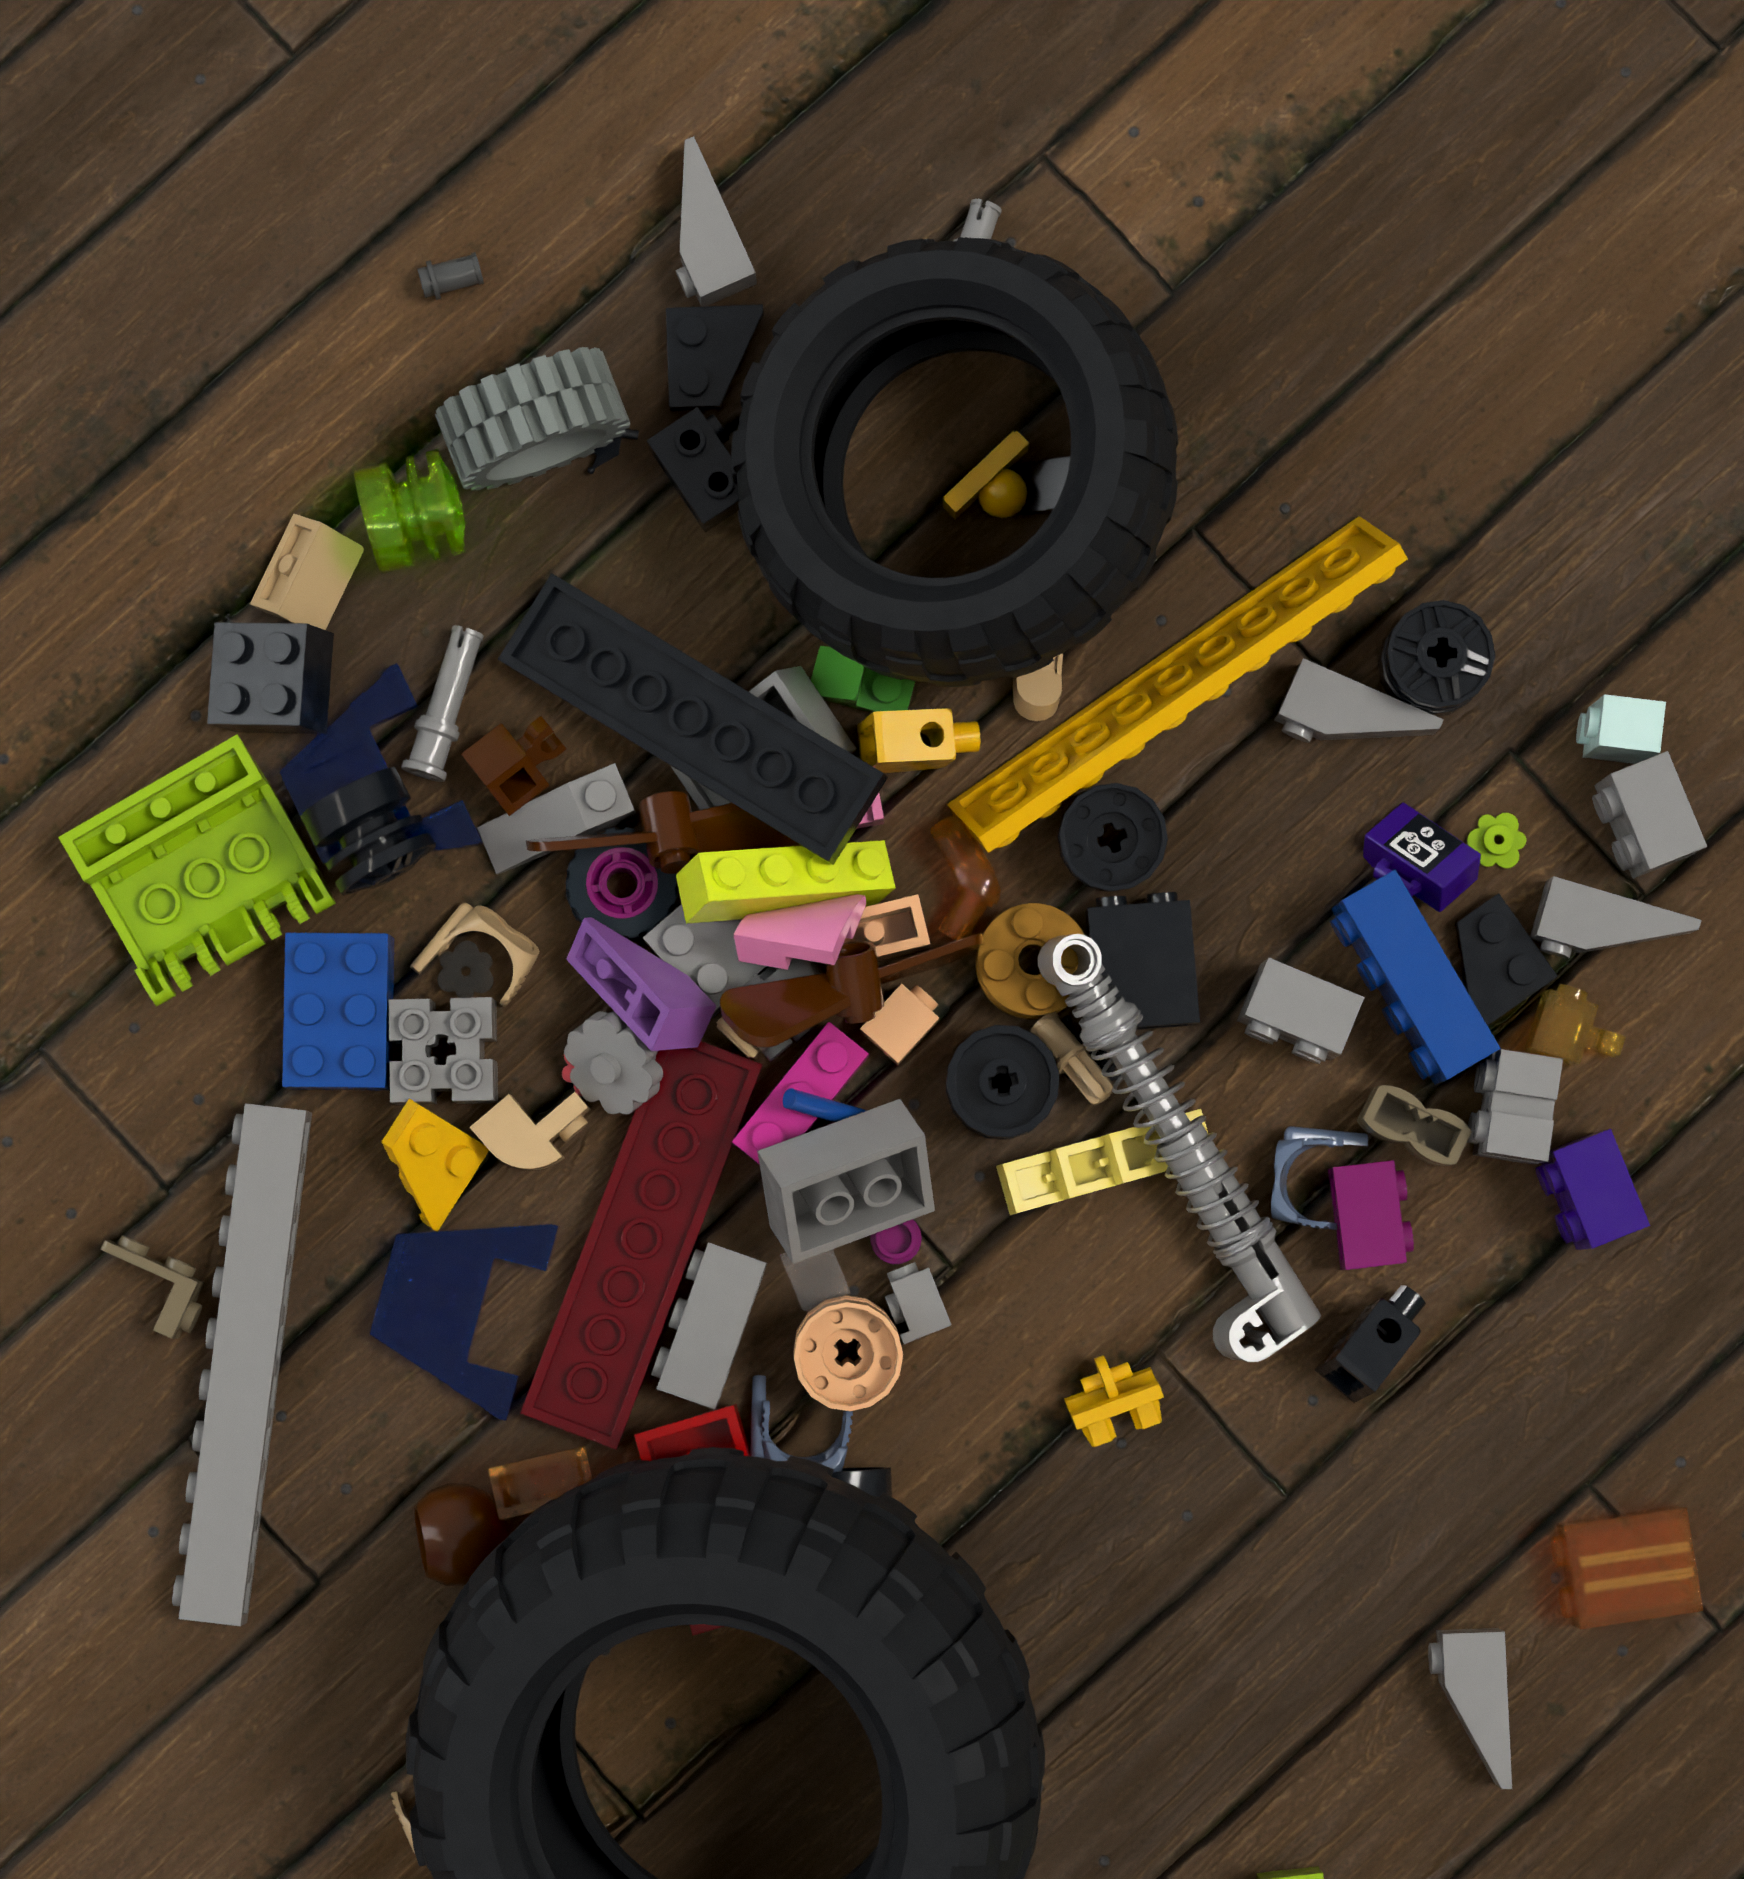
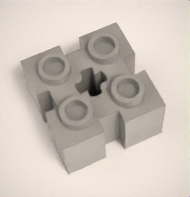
(420, 1028)
(1515, 1106)

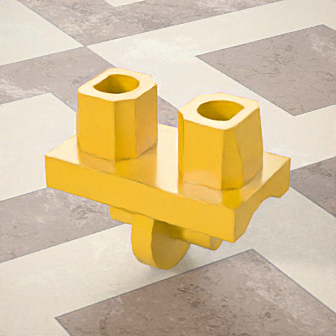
(1111, 1394)

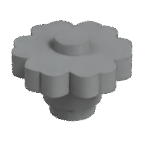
(612, 1064)

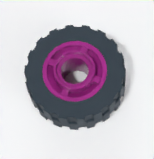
(628, 916)

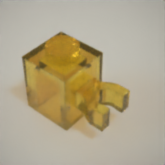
(1566, 1027)

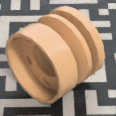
(847, 1383)

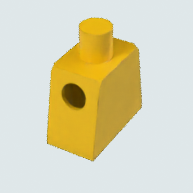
(894, 742)

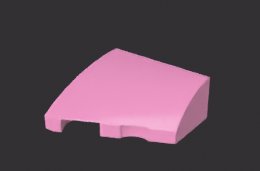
(799, 932)

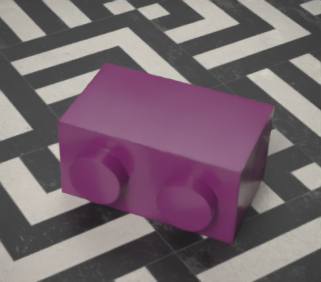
(1370, 1215)

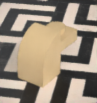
(520, 1141)

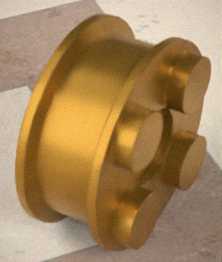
(998, 964)

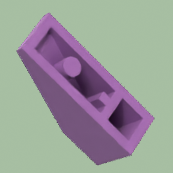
(643, 990)

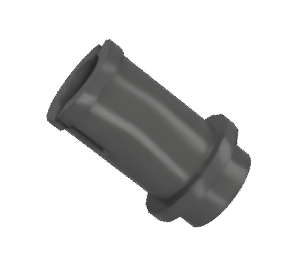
(450, 275)

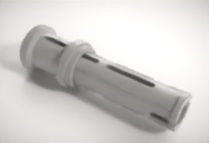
(438, 726)

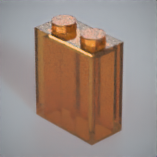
(1627, 1567)

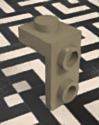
(180, 1309)

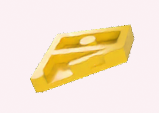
(432, 1160)

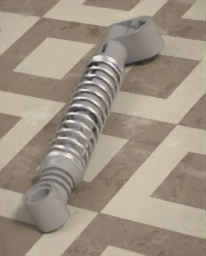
(1239, 1233)

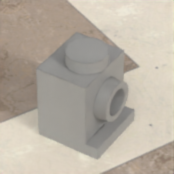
(916, 1302)

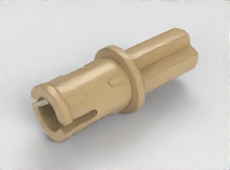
(1073, 1058)

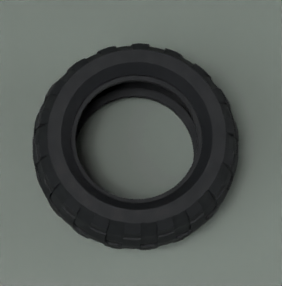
(859, 337)

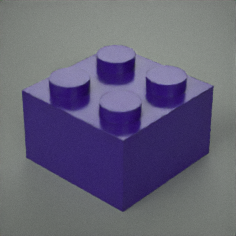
(1592, 1191)

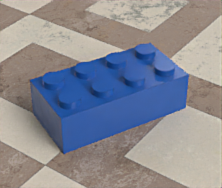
(1414, 979)

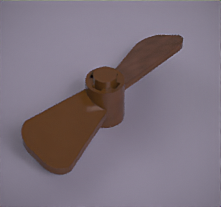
(677, 834)
(850, 989)

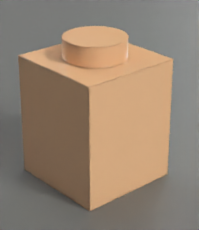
(901, 1022)

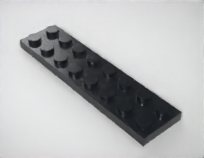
(693, 719)

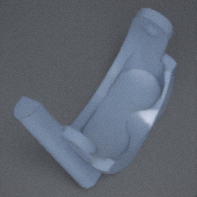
(1295, 1143)
(763, 1446)

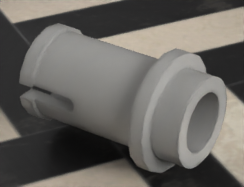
(980, 220)

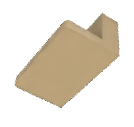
(307, 573)

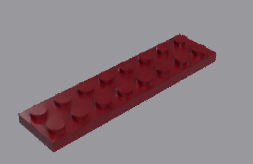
(641, 1243)

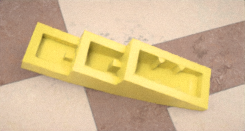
(1081, 1168)

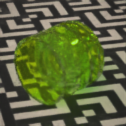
(410, 511)

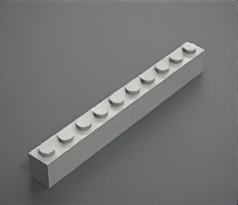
(243, 1366)

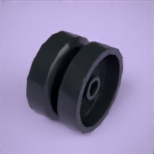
(1007, 1052)

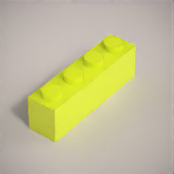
(766, 879)

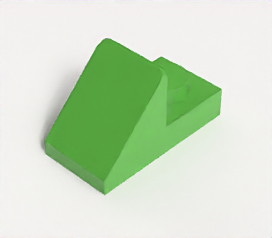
(856, 686)

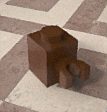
(510, 765)

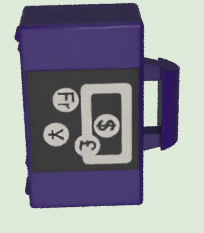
(1425, 856)

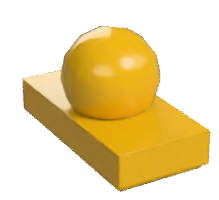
(992, 482)

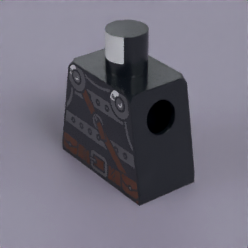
(1361, 1357)

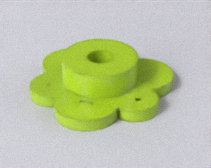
(1482, 840)

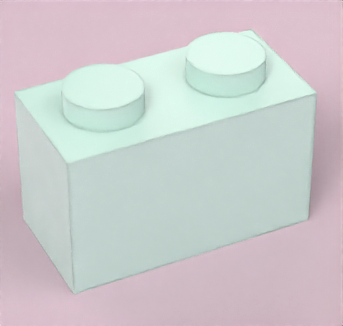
(1621, 729)

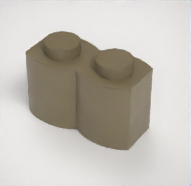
(1426, 1133)

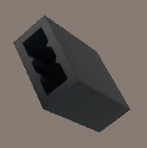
(1149, 956)

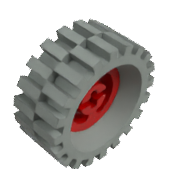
(532, 418)

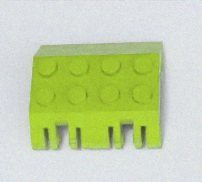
(197, 867)

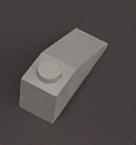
(709, 243)
(1338, 708)
(573, 809)
(1590, 919)
(1475, 1682)

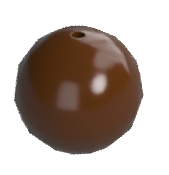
(456, 1531)

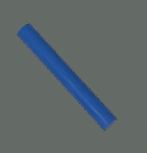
(818, 1106)

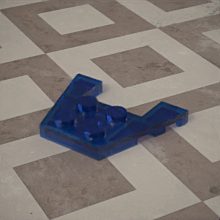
(352, 753)
(436, 1299)

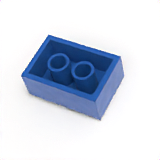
(337, 1011)

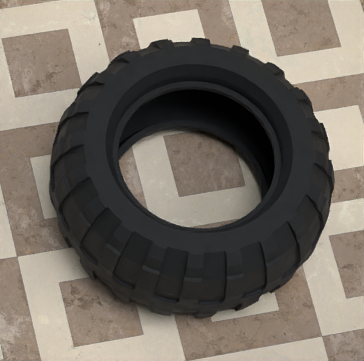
(746, 1550)

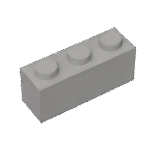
(709, 1325)

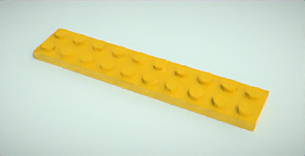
(1177, 683)

